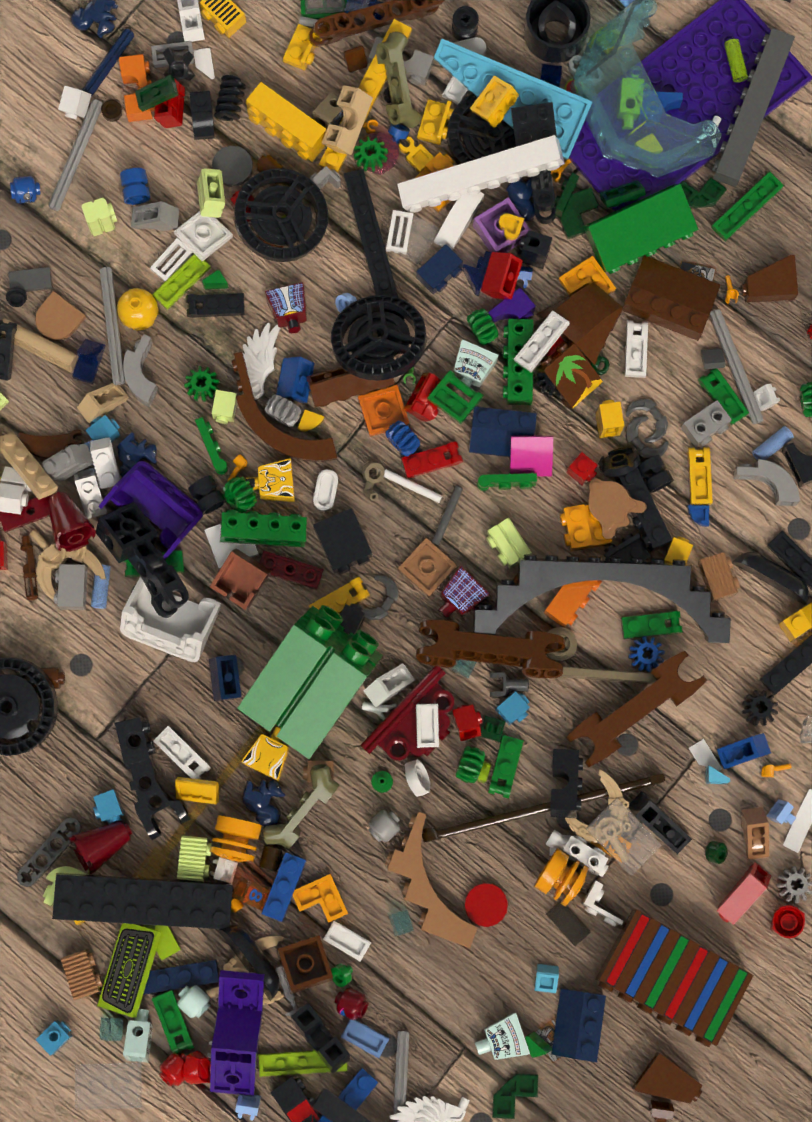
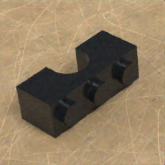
(567, 766)
(319, 1038)

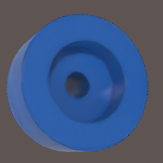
(398, 131)

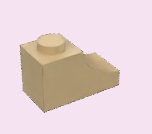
(102, 401)

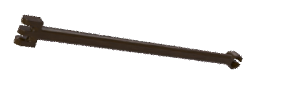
(432, 834)

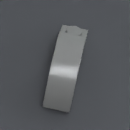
(133, 363)
(775, 477)

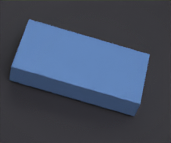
(365, 1038)

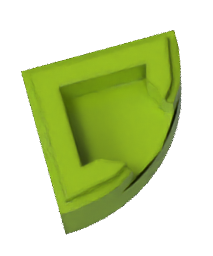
(484, 772)

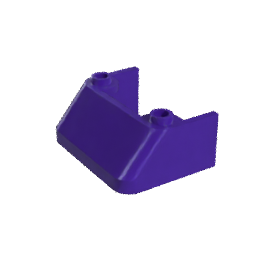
(158, 502)

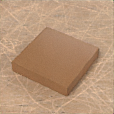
(427, 567)

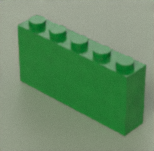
(641, 228)

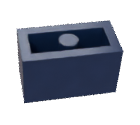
(440, 269)
(225, 678)

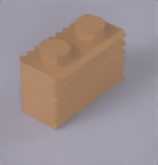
(718, 576)
(81, 974)

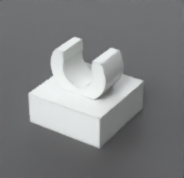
(766, 397)
(225, 870)

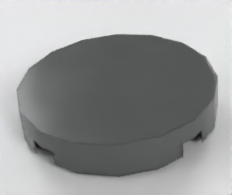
(234, 164)

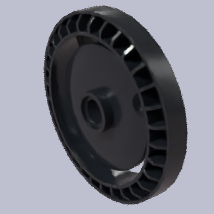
(470, 130)
(275, 229)
(373, 356)
(25, 706)

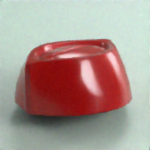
(788, 921)
(197, 1068)

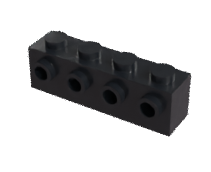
(650, 522)

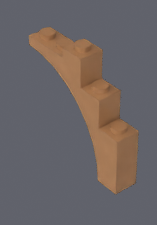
(409, 864)

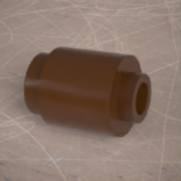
(266, 163)
(55, 675)

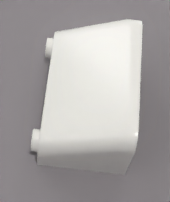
(179, 635)

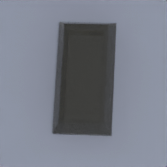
(568, 923)

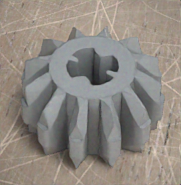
(283, 410)
(799, 892)

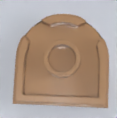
(58, 318)

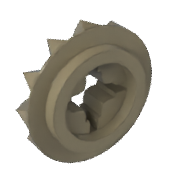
(570, 644)

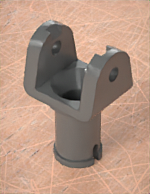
(509, 685)

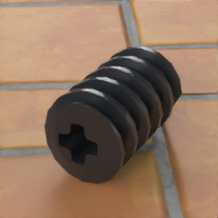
(228, 98)

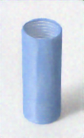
(780, 440)
(94, 604)

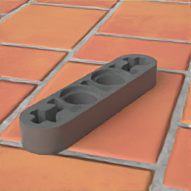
(47, 850)

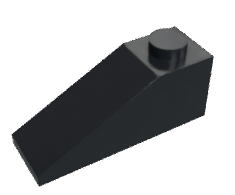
(659, 822)

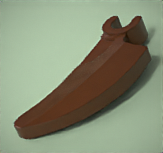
(49, 445)

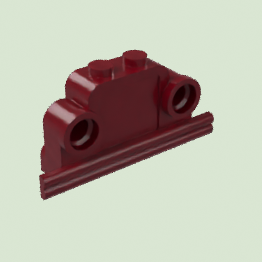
(399, 729)

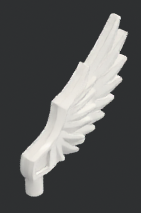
(260, 357)
(431, 1111)

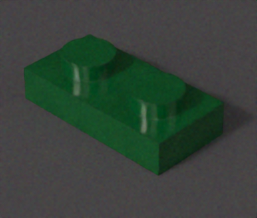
(156, 93)
(568, 186)
(627, 192)

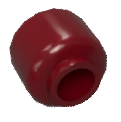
(351, 1004)

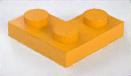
(585, 274)
(323, 892)

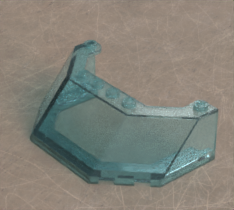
(625, 106)

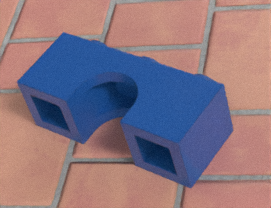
(284, 887)

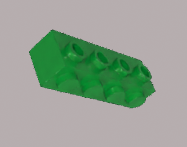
(519, 380)
(263, 529)

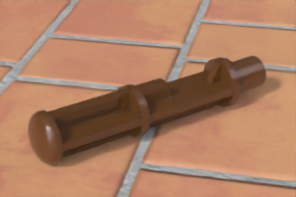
(29, 568)

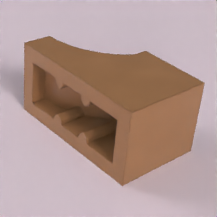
(756, 832)

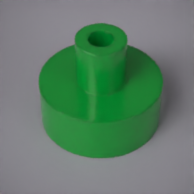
(382, 787)
(341, 974)

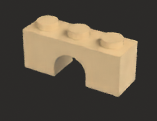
(355, 107)

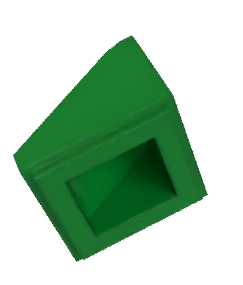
(215, 281)
(537, 1045)

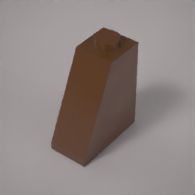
(772, 283)
(668, 1081)

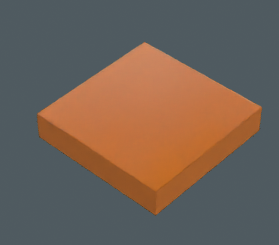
(382, 409)

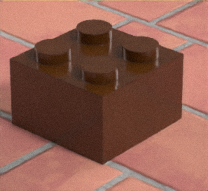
(304, 964)

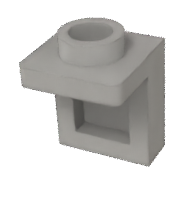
(325, 176)

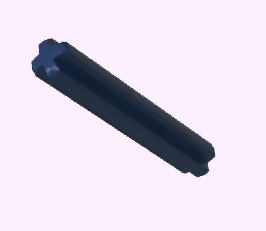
(108, 61)

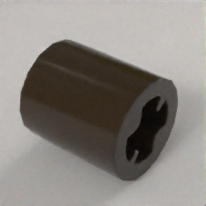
(270, 858)

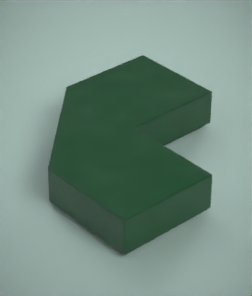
(706, 197)
(571, 219)
(504, 1099)

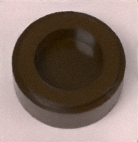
(111, 110)

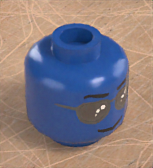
(24, 189)

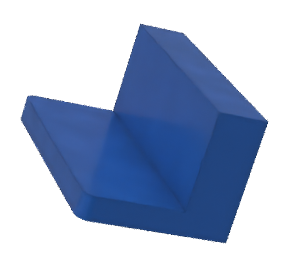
(293, 378)

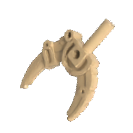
(53, 557)
(613, 792)
(236, 965)

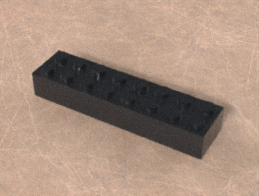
(142, 901)

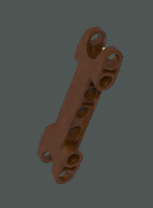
(342, 24)
(485, 648)
(667, 686)

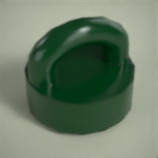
(606, 365)
(716, 852)

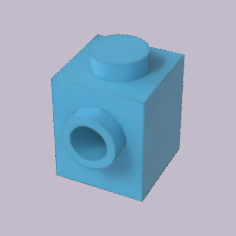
(103, 428)
(514, 708)
(108, 807)
(54, 1037)

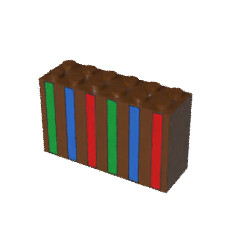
(673, 978)

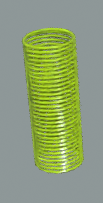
(736, 68)

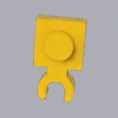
(418, 156)

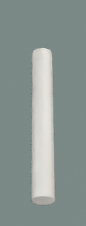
(412, 486)

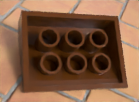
(671, 298)

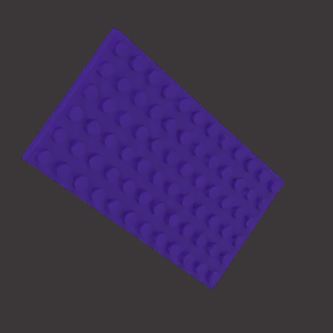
(699, 68)

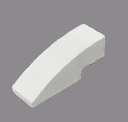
(190, 20)
(458, 220)

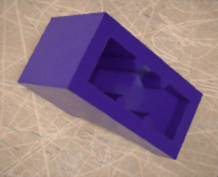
(518, 308)

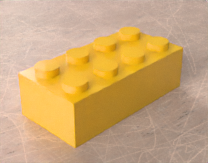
(286, 122)

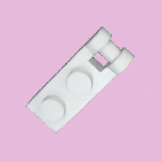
(636, 349)
(181, 753)

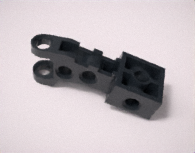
(530, 125)
(133, 537)
(141, 764)

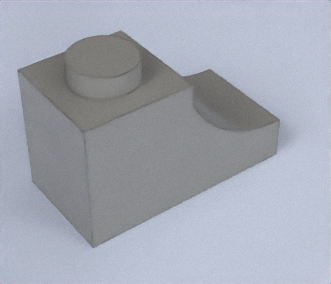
(155, 216)

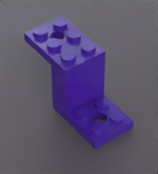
(237, 1033)

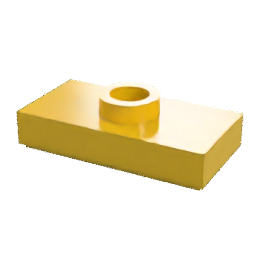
(197, 790)

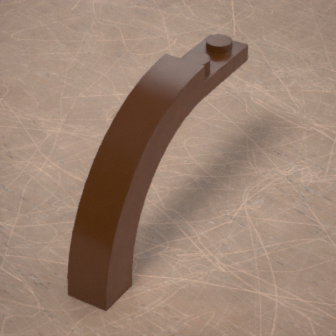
(290, 446)

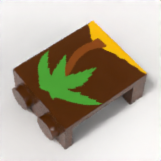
(570, 373)

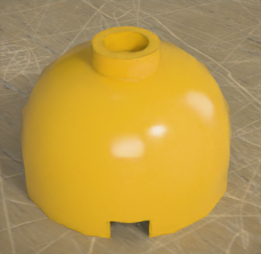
(137, 309)

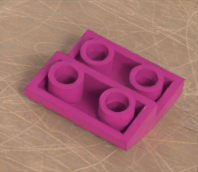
(531, 455)

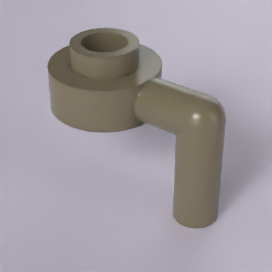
(376, 477)

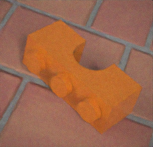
(135, 71)

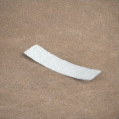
(800, 825)

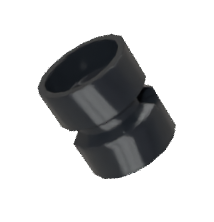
(465, 23)
(661, 477)
(208, 497)

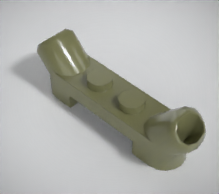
(391, 55)
(288, 832)

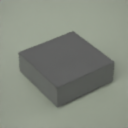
(713, 358)

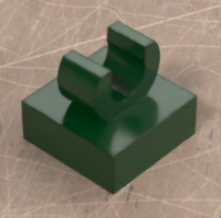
(492, 728)

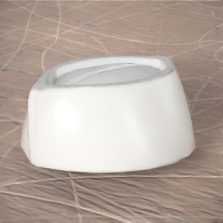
(417, 777)

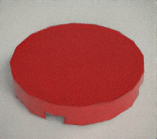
(486, 905)

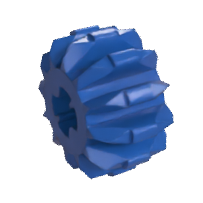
(402, 438)
(638, 652)

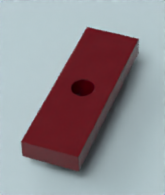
(13, 521)
(303, 573)

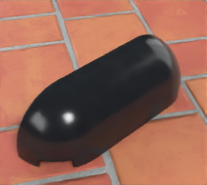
(774, 575)
(252, 957)

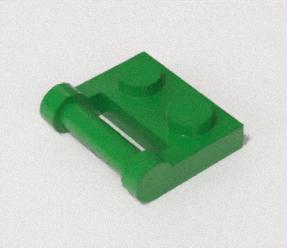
(451, 402)

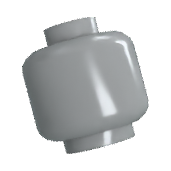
(384, 826)

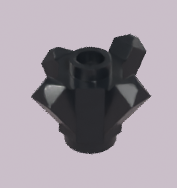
(179, 65)

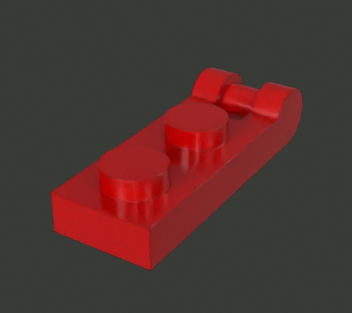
(431, 460)

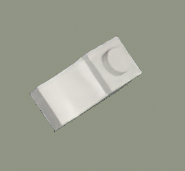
(389, 685)

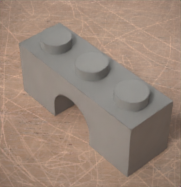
(417, 67)

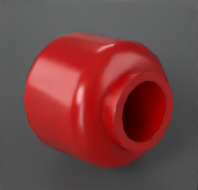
(172, 1069)

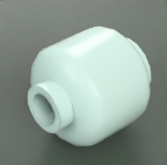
(193, 1001)

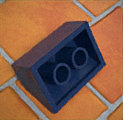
(494, 427)
(578, 1025)

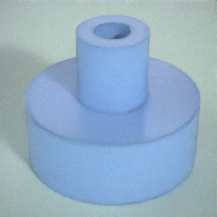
(344, 300)

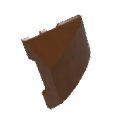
(590, 316)

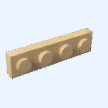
(27, 466)

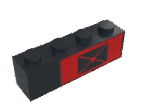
(295, 1102)

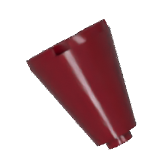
(69, 524)
(100, 844)

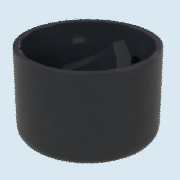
(572, 13)

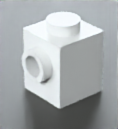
(74, 102)

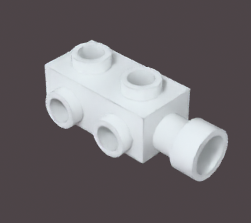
(584, 853)

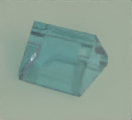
(464, 667)
(401, 923)
(111, 1029)

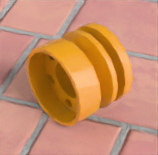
(235, 838)
(561, 877)

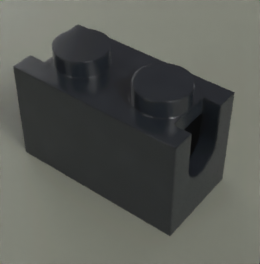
(535, 249)

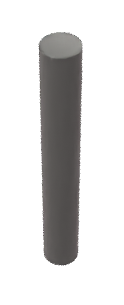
(447, 515)

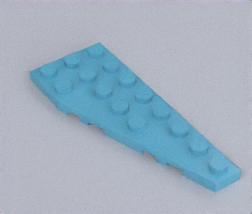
(477, 70)

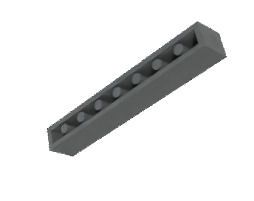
(753, 108)

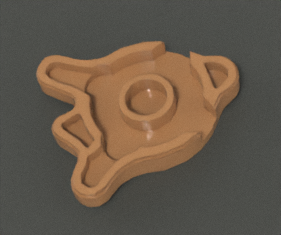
(611, 505)

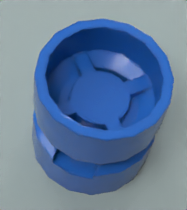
(134, 186)

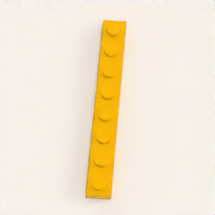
(372, 85)

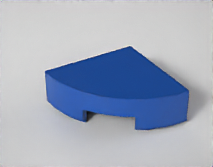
(699, 514)

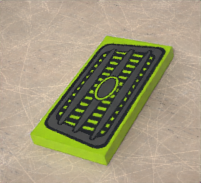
(129, 969)

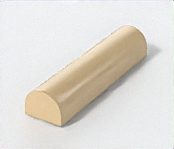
(43, 348)

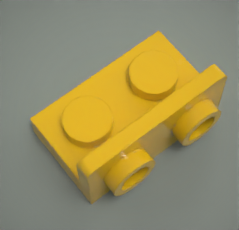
(300, 49)
(495, 101)
(434, 122)

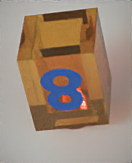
(251, 893)

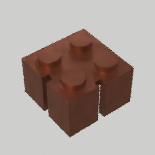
(241, 576)

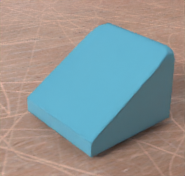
(715, 777)
(546, 978)

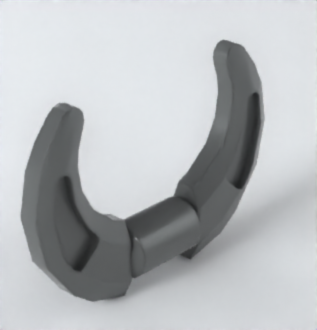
(649, 405)
(632, 436)
(392, 593)

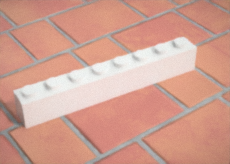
(481, 174)

